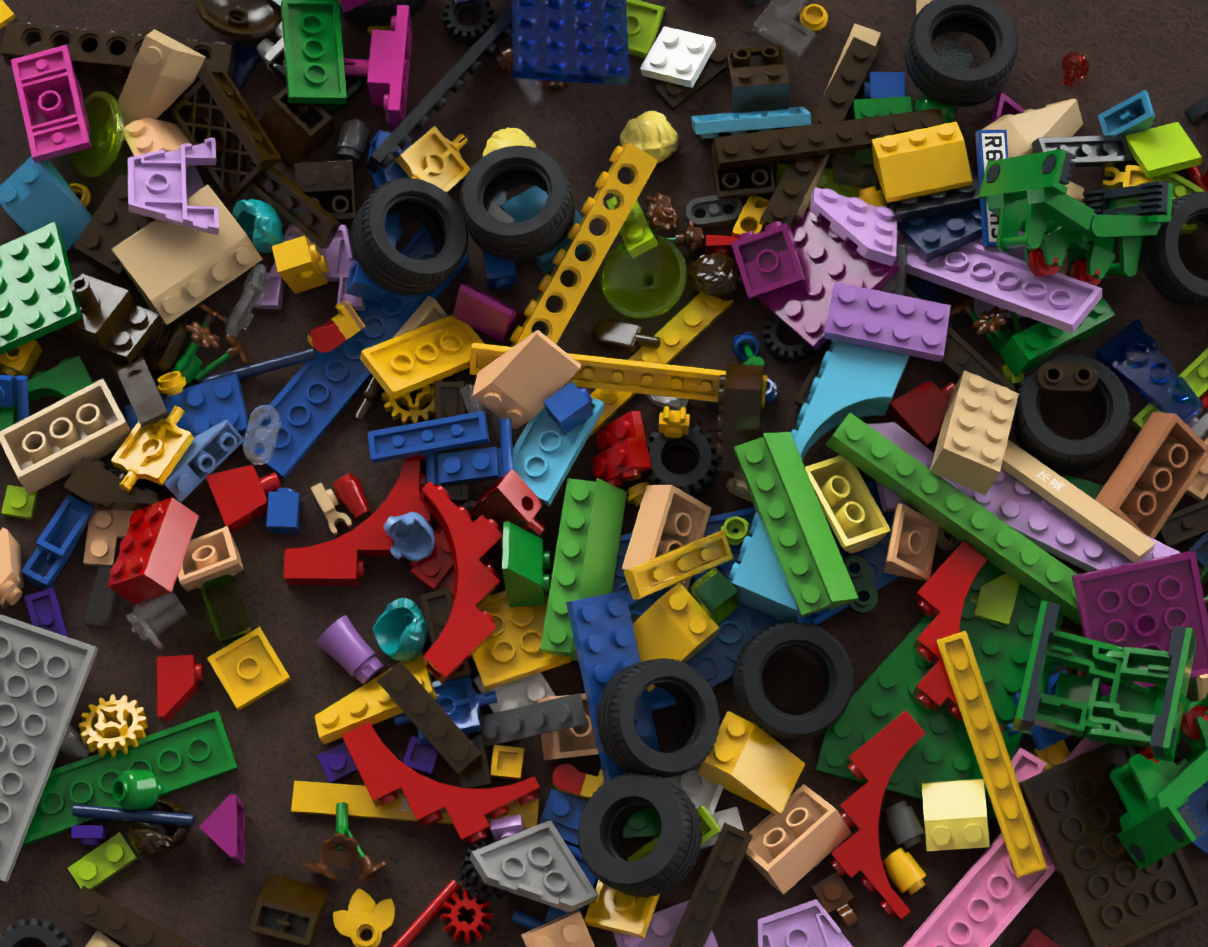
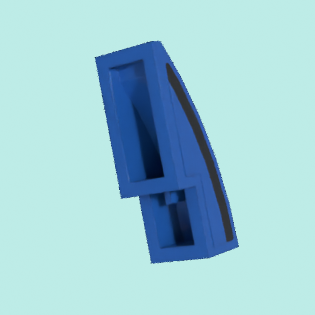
(57, 543)

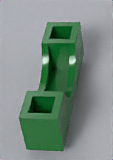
(1040, 340)
(57, 382)

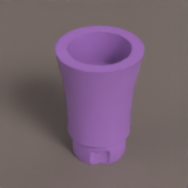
(350, 650)

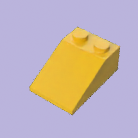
(673, 628)
(752, 764)

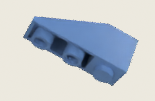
(201, 458)

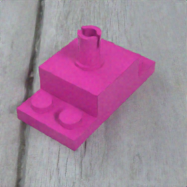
(388, 66)
(51, 103)

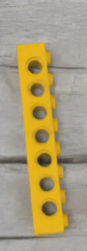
(640, 166)

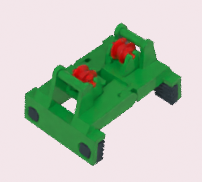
(1152, 822)

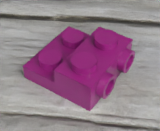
(768, 260)

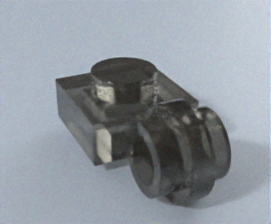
(850, 172)

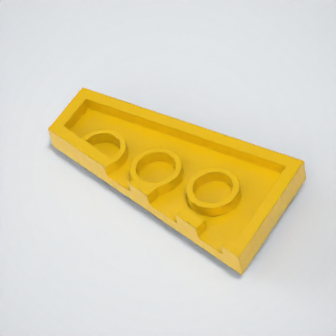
(367, 705)

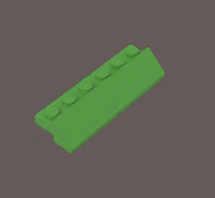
(794, 523)
(583, 556)

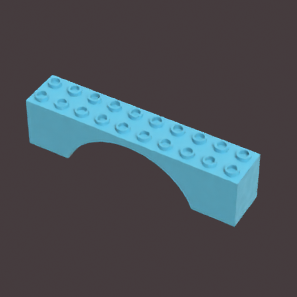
(850, 381)

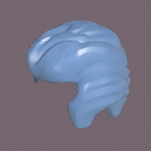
(411, 535)

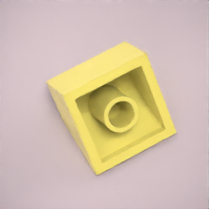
(955, 815)

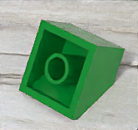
(877, 107)
(524, 567)

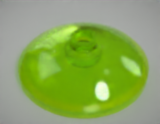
(106, 135)
(626, 279)

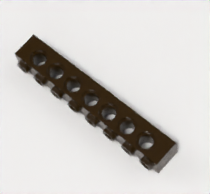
(102, 61)

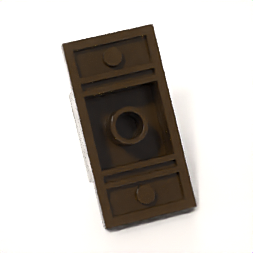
(109, 320)

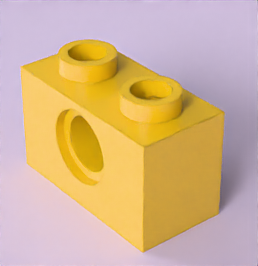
(300, 264)

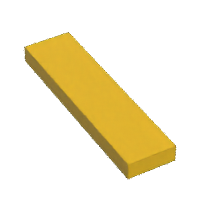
(678, 565)

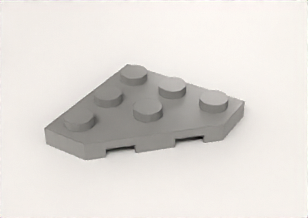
(536, 867)

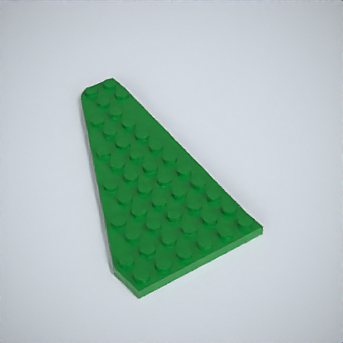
(945, 749)

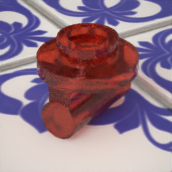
(1075, 66)

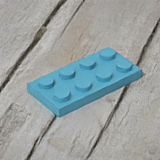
(738, 123)
(546, 454)

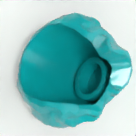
(260, 223)
(401, 630)

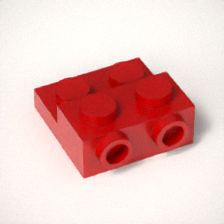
(621, 450)
(438, 570)

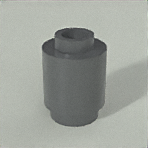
(352, 140)
(903, 825)

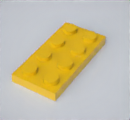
(421, 356)

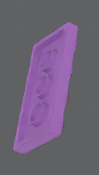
(887, 321)

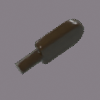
(623, 335)
(371, 397)

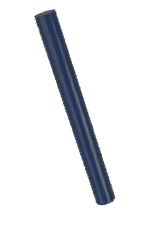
(267, 365)
(143, 816)

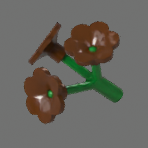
(344, 850)

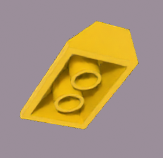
(921, 162)

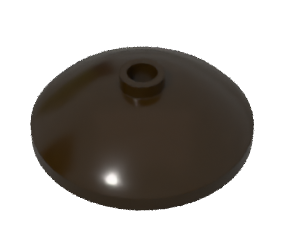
(240, 17)

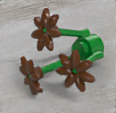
(989, 323)
(189, 364)

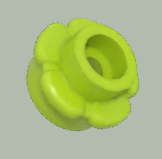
(736, 523)

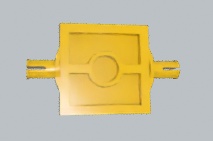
(435, 160)
(152, 450)

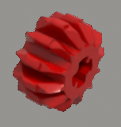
(463, 927)

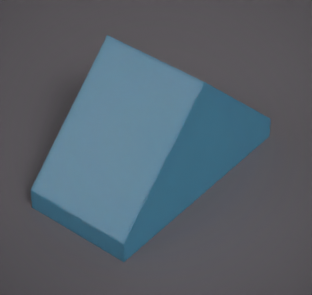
(1128, 116)

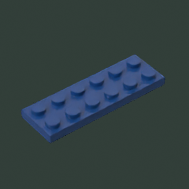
(603, 647)

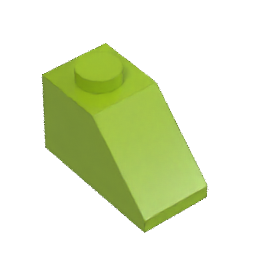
(996, 600)

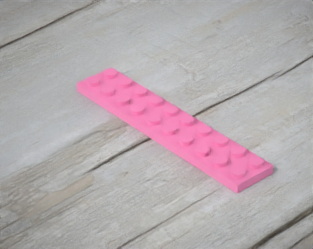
(987, 894)

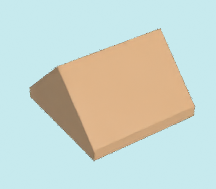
(911, 544)

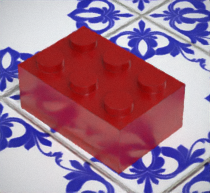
(152, 551)

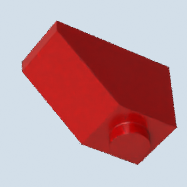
(176, 683)

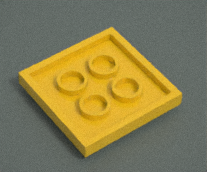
(515, 645)

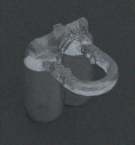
(156, 616)

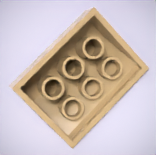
(182, 265)

